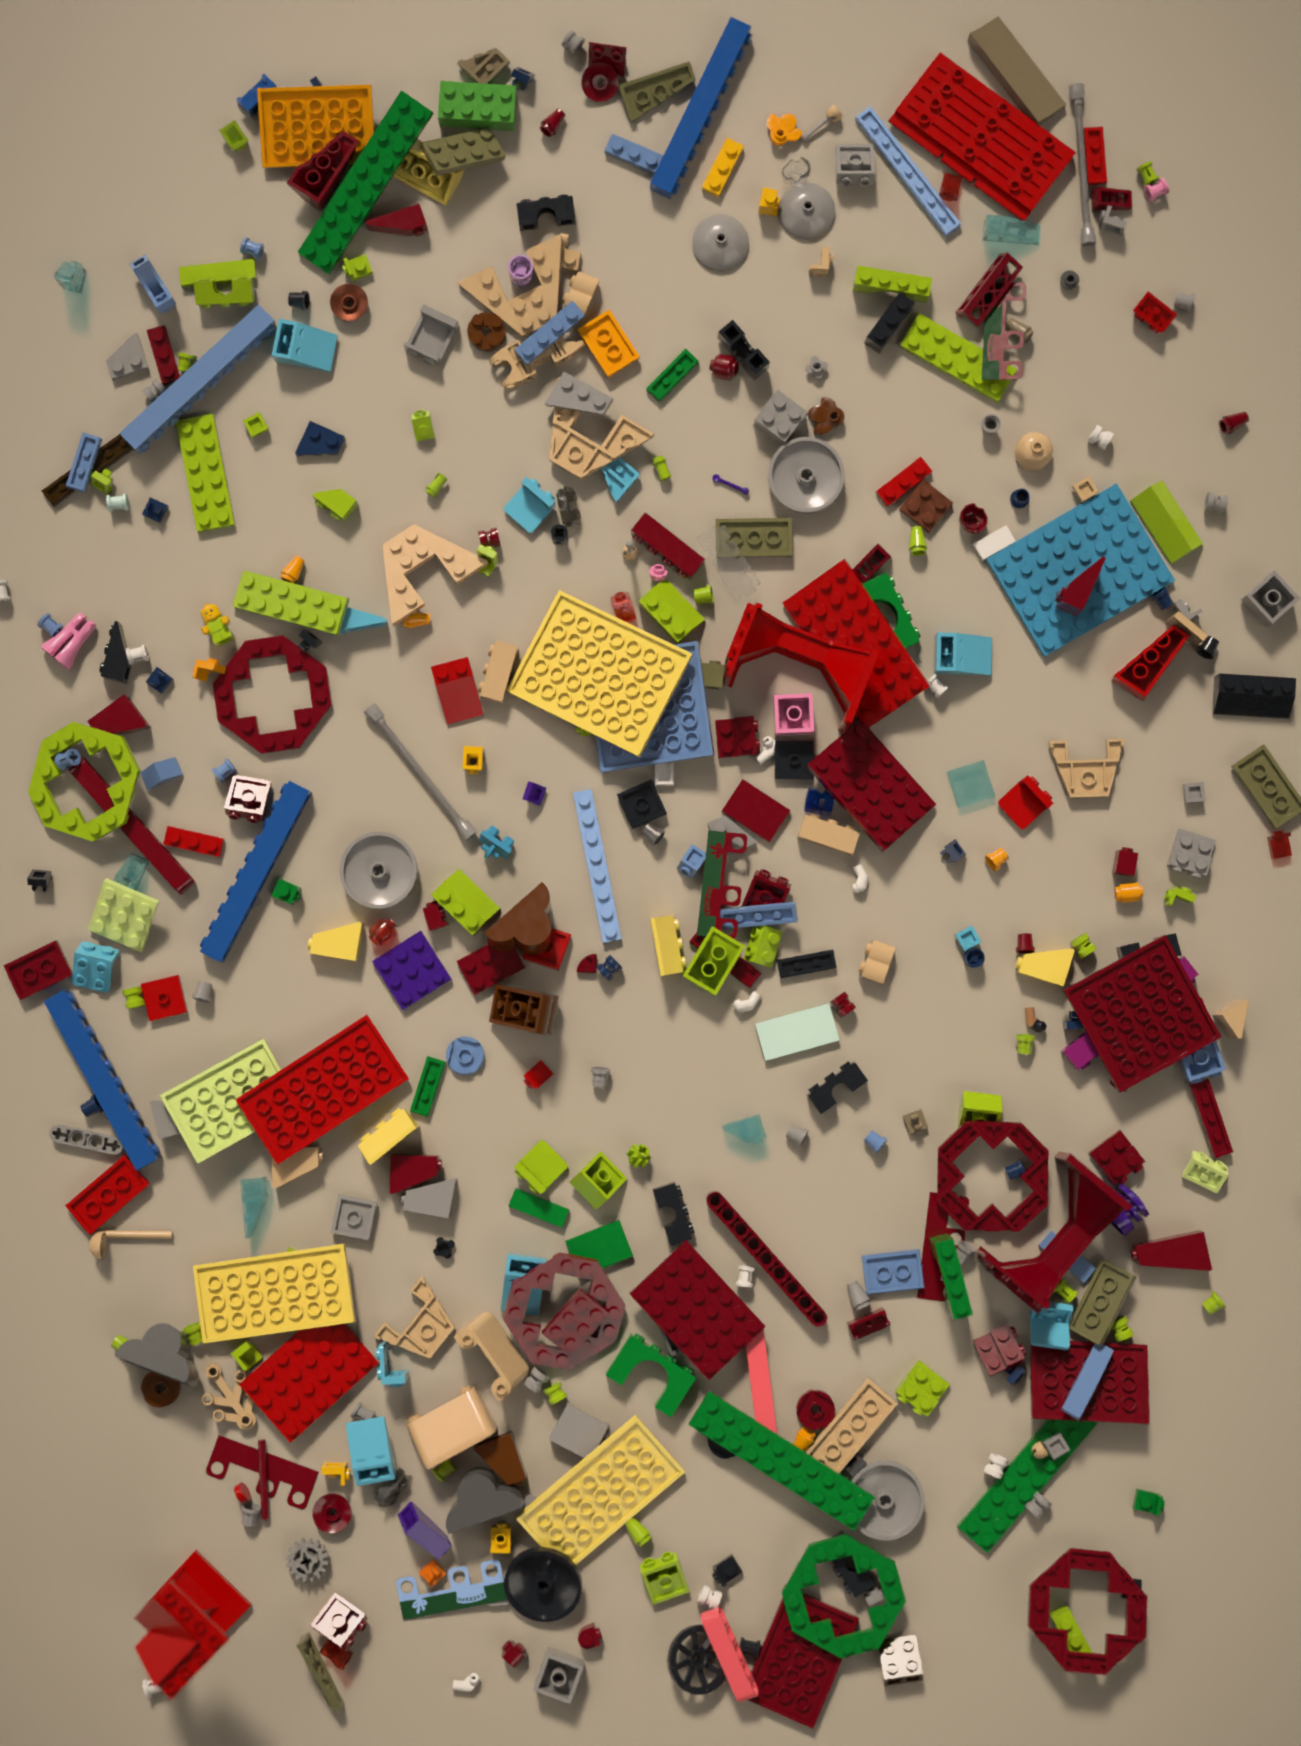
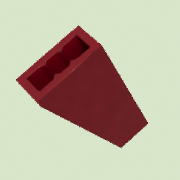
(1176, 1251)

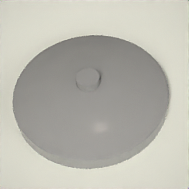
(806, 475)
(378, 870)
(896, 1503)

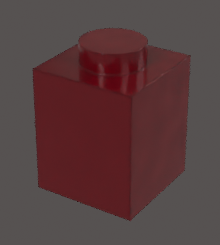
(1125, 862)

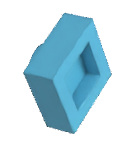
(967, 938)

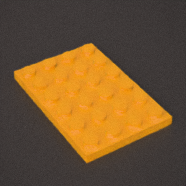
(304, 119)

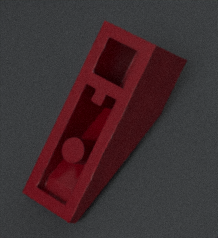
(403, 222)

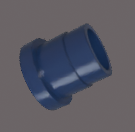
(1015, 502)
(1162, 598)
(91, 1106)
(1015, 1170)

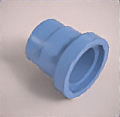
(875, 1141)

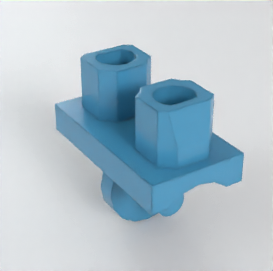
(493, 846)

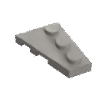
(578, 396)

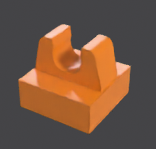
(432, 1572)

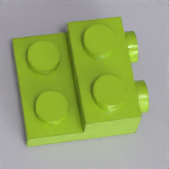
(921, 1388)
(664, 1577)

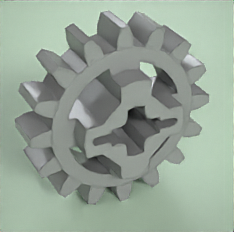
(298, 1562)

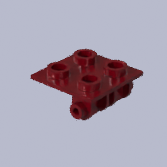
(608, 54)

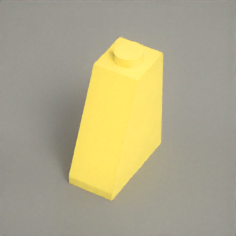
(338, 942)
(1046, 966)

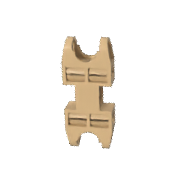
(518, 376)

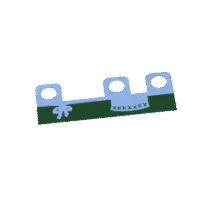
(458, 1597)

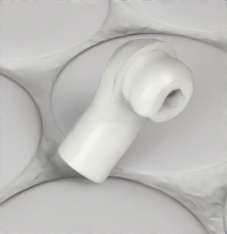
(768, 750)
(862, 879)
(746, 1005)
(468, 1684)

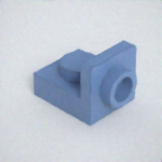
(691, 861)

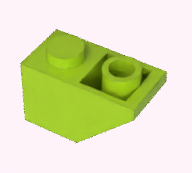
(337, 502)

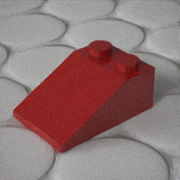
(457, 690)

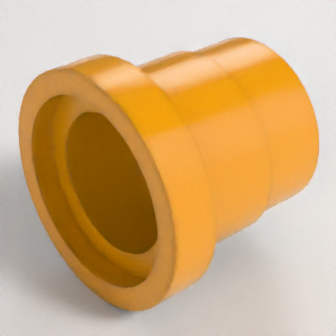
(996, 859)

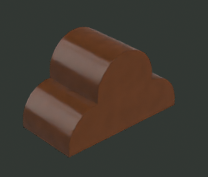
(524, 925)
(524, 1009)

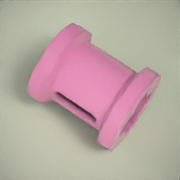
(1156, 189)

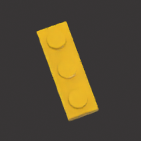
(722, 167)

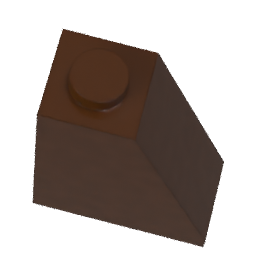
(503, 1457)

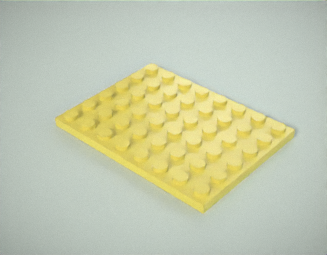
(599, 673)

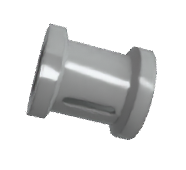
(361, 1412)

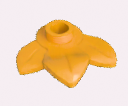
(783, 126)

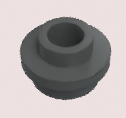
(1069, 285)

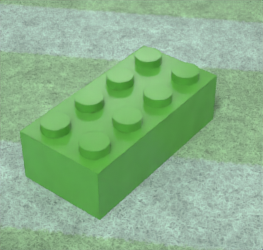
(477, 105)

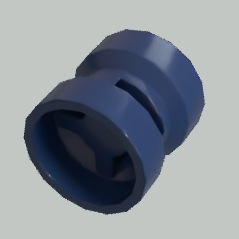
(977, 957)
(612, 964)

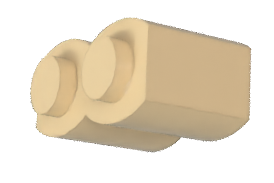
(582, 291)
(877, 961)

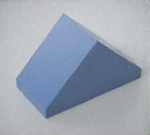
(161, 772)

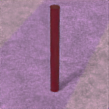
(263, 1479)

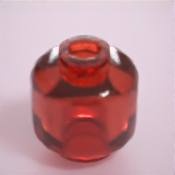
(382, 932)

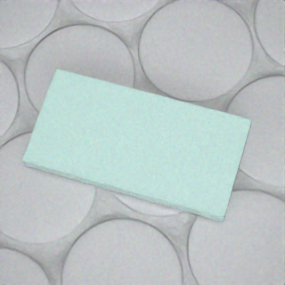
(797, 1032)

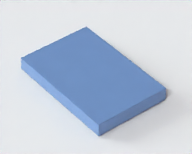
(892, 1271)

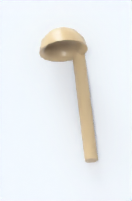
(98, 1242)

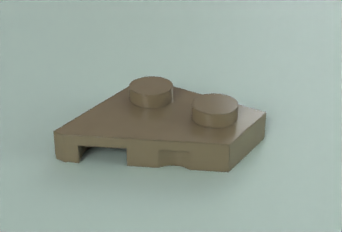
(484, 66)

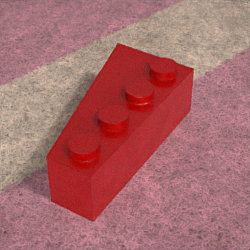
(1147, 668)

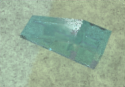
(1010, 230)
(254, 1195)

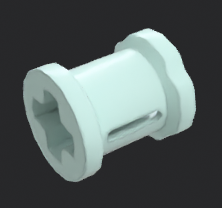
(117, 502)

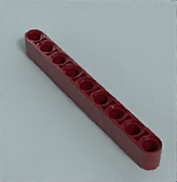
(134, 829)
(769, 1267)

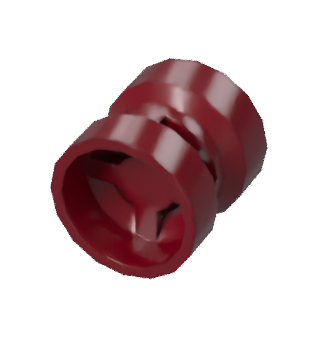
(493, 536)
(841, 1000)

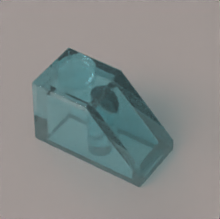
(71, 276)
(132, 871)
(747, 1129)

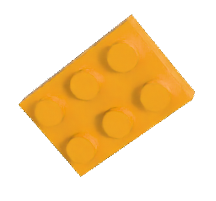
(608, 343)

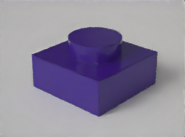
(534, 793)

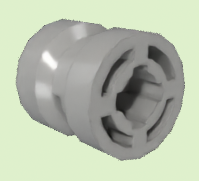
(157, 387)
(1215, 503)
(536, 1380)
(1034, 1508)

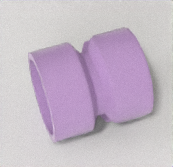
(521, 270)

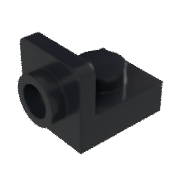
(726, 1570)

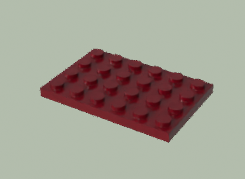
(871, 785)
(697, 1310)
(1118, 1397)
(794, 1672)

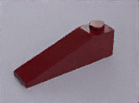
(321, 173)

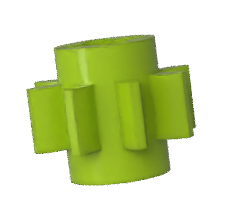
(638, 1155)

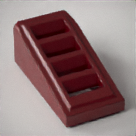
(1100, 194)
(883, 552)

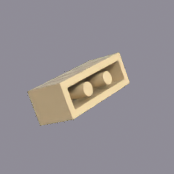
(498, 672)
(828, 834)

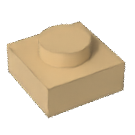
(1085, 489)

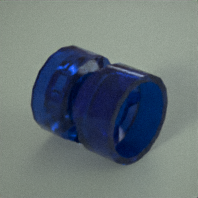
(812, 802)

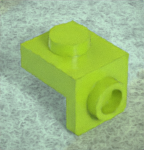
(234, 136)
(422, 425)
(491, 556)
(1183, 894)

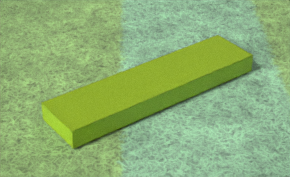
(220, 271)

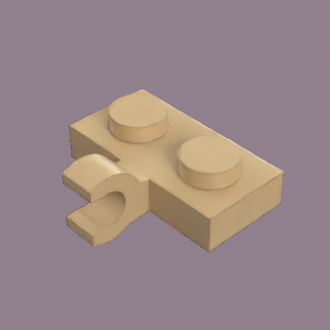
(569, 258)

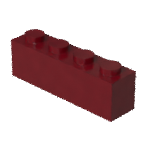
(667, 546)

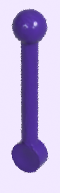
(716, 478)

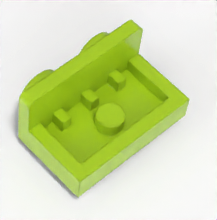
(763, 945)

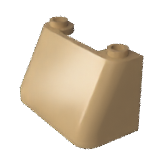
(498, 1348)
(451, 1427)

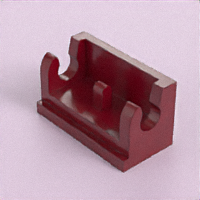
(868, 1323)

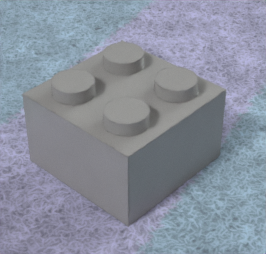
(780, 418)
(1270, 599)
(558, 1675)

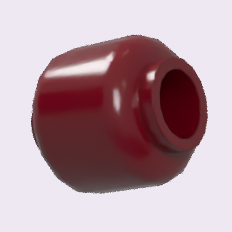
(724, 367)

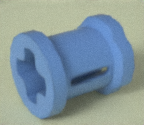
(251, 248)
(50, 625)
(71, 753)
(224, 770)

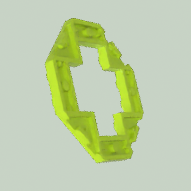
(120, 793)

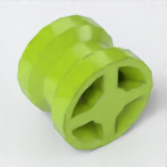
(555, 1393)

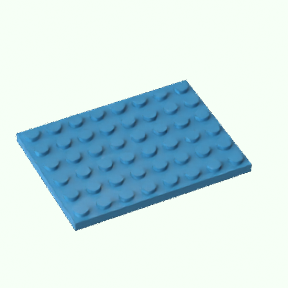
(1061, 550)

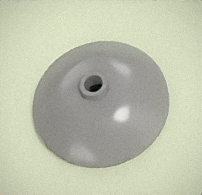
(806, 222)
(720, 254)

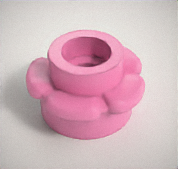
(658, 572)

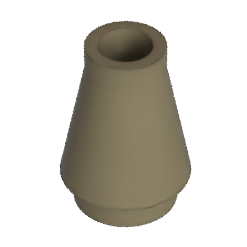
(1014, 325)

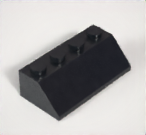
(1253, 695)

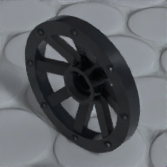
(699, 1664)

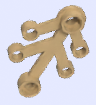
(232, 1399)

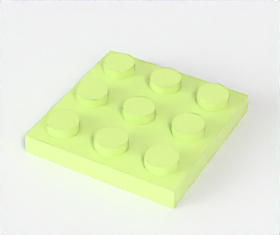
(123, 915)

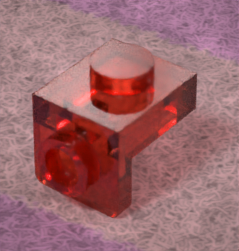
(623, 606)
(338, 1657)

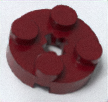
(804, 1410)

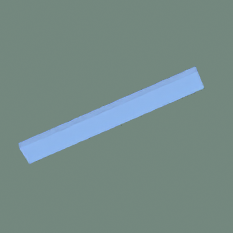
(908, 171)

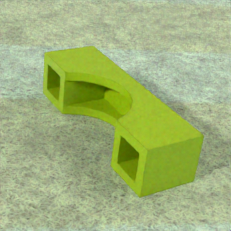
(875, 280)

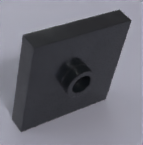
(792, 759)
(641, 804)

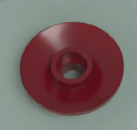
(608, 86)
(328, 1522)

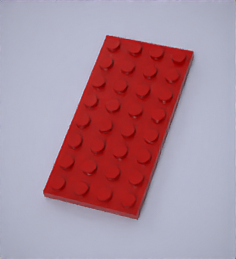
(844, 612)
(322, 1089)

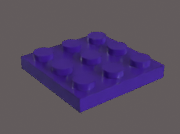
(411, 970)

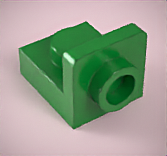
(287, 892)
(1148, 1502)

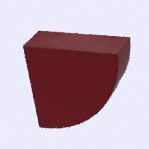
(587, 964)

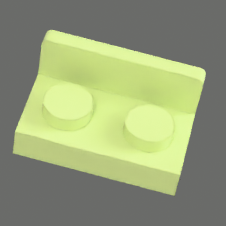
(1206, 1171)

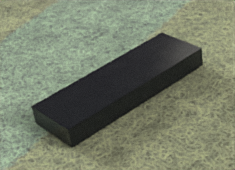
(806, 964)

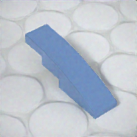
(1087, 1380)

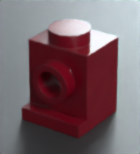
(434, 916)

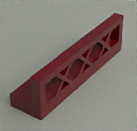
(983, 285)

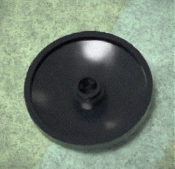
(543, 1584)

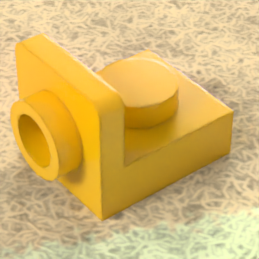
(333, 1469)

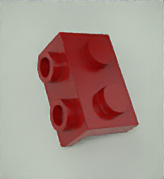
(1154, 312)

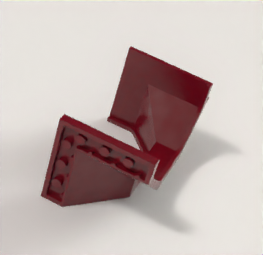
(1090, 1210)

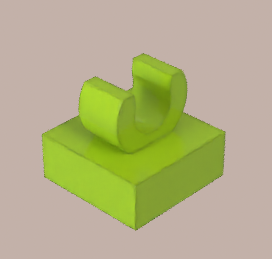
(102, 481)

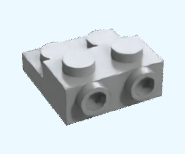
(855, 164)
(1191, 853)

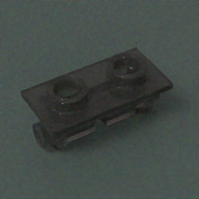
(567, 498)
(388, 1495)

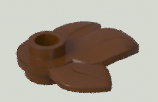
(823, 416)

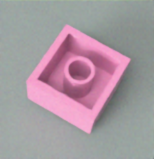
(793, 714)

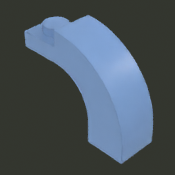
(153, 284)

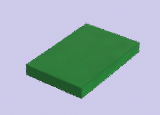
(604, 1243)

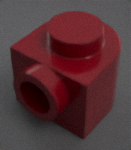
(589, 1636)
(513, 1653)

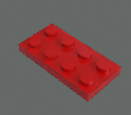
(107, 1194)

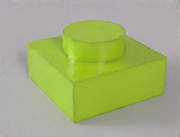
(256, 425)

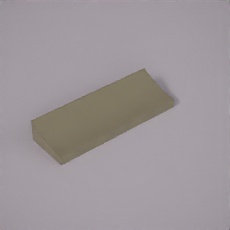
(1016, 71)

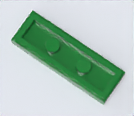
(672, 375)
(427, 1086)
(538, 1207)

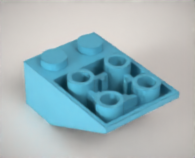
(304, 346)
(962, 654)
(518, 1266)
(371, 1451)

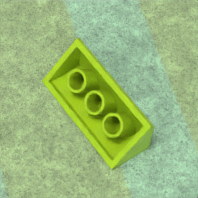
(1166, 522)

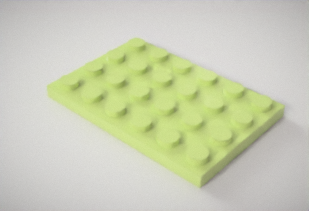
(206, 1104)

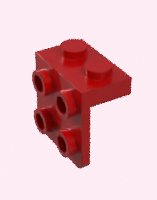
(1025, 802)

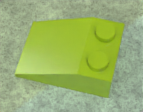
(713, 961)

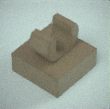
(915, 1121)

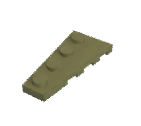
(651, 90)
(320, 1672)

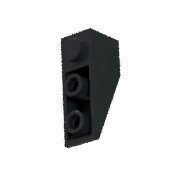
(116, 663)

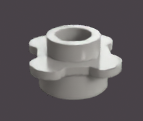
(817, 373)

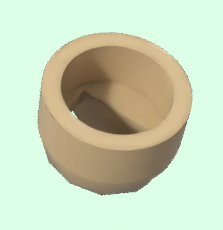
(1040, 1450)

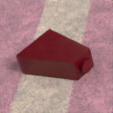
(120, 718)
(412, 1169)

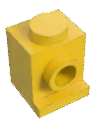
(769, 202)
(472, 752)
(504, 1546)

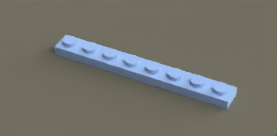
(597, 865)

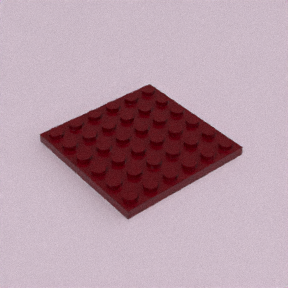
(1142, 1013)

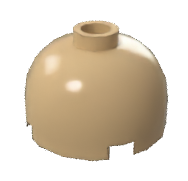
(1033, 451)

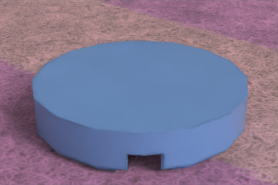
(465, 1055)

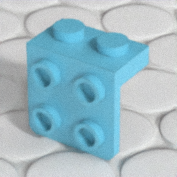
(530, 505)
(93, 966)
(1051, 1326)
(387, 1377)

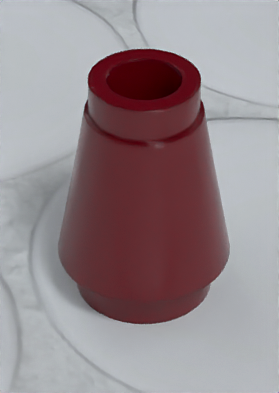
(551, 124)
(1233, 422)

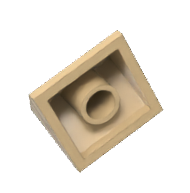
(1232, 1018)

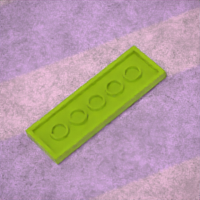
(952, 356)
(205, 473)
(290, 602)

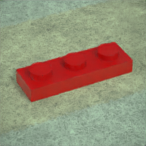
(1095, 156)
(904, 481)
(193, 841)

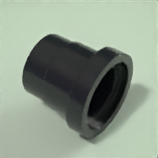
(299, 300)
(1208, 648)

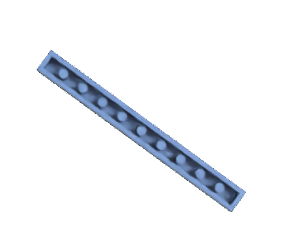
(198, 380)

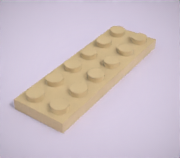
(852, 1426)

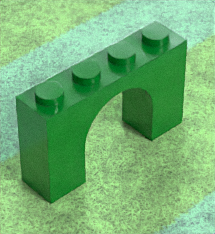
(882, 590)
(956, 1294)
(636, 1351)

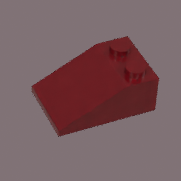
(1075, 595)

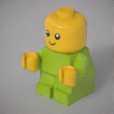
(216, 625)

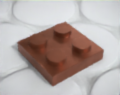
(926, 506)

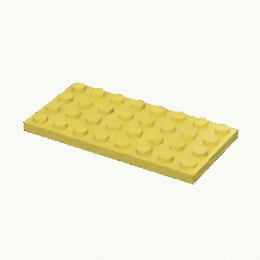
(274, 1293)
(601, 1492)

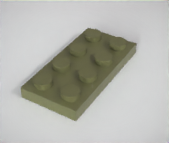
(463, 151)
(760, 536)
(1268, 786)
(1102, 1302)

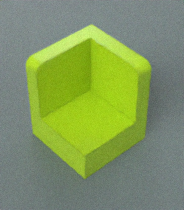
(247, 1355)

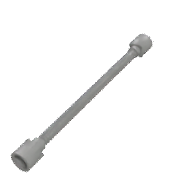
(1076, 94)
(376, 716)

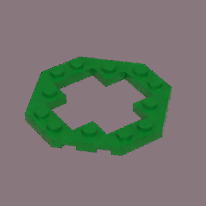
(822, 1632)

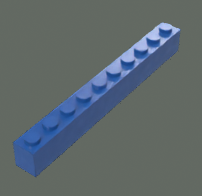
(700, 108)
(255, 872)
(102, 1079)

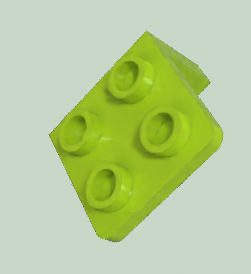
(540, 1167)

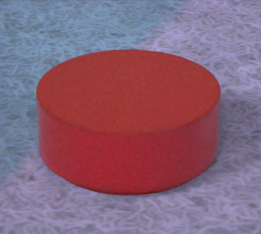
(242, 1492)

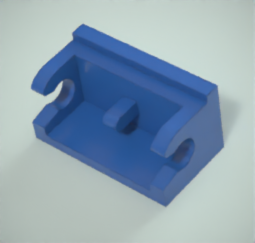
(249, 101)

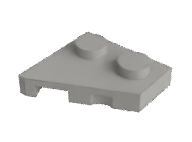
(127, 359)
(724, 824)

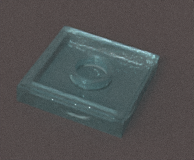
(970, 784)

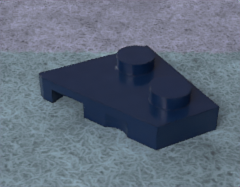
(319, 441)

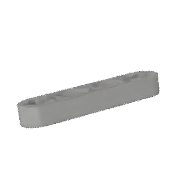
(87, 1139)

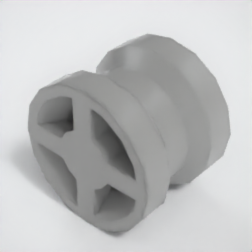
(573, 42)

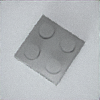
(353, 1217)

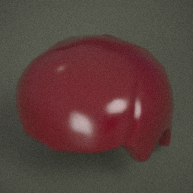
(973, 519)

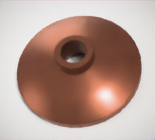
(348, 293)

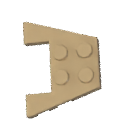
(1087, 777)
(426, 1329)

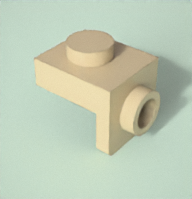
(823, 268)

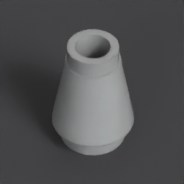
(858, 1296)

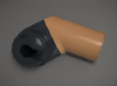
(1032, 1022)

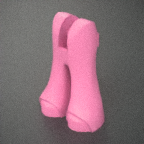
(68, 653)

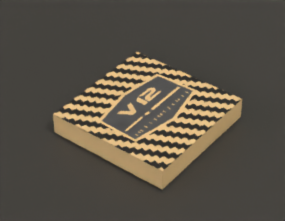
(1196, 634)

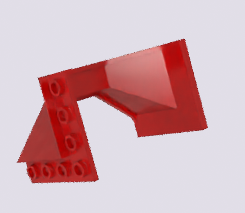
(842, 665)
(187, 1623)

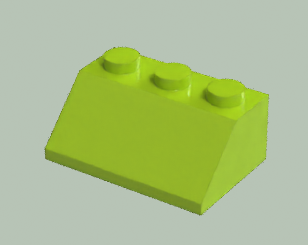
(671, 611)
(465, 902)

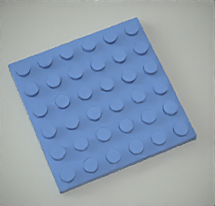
(681, 731)

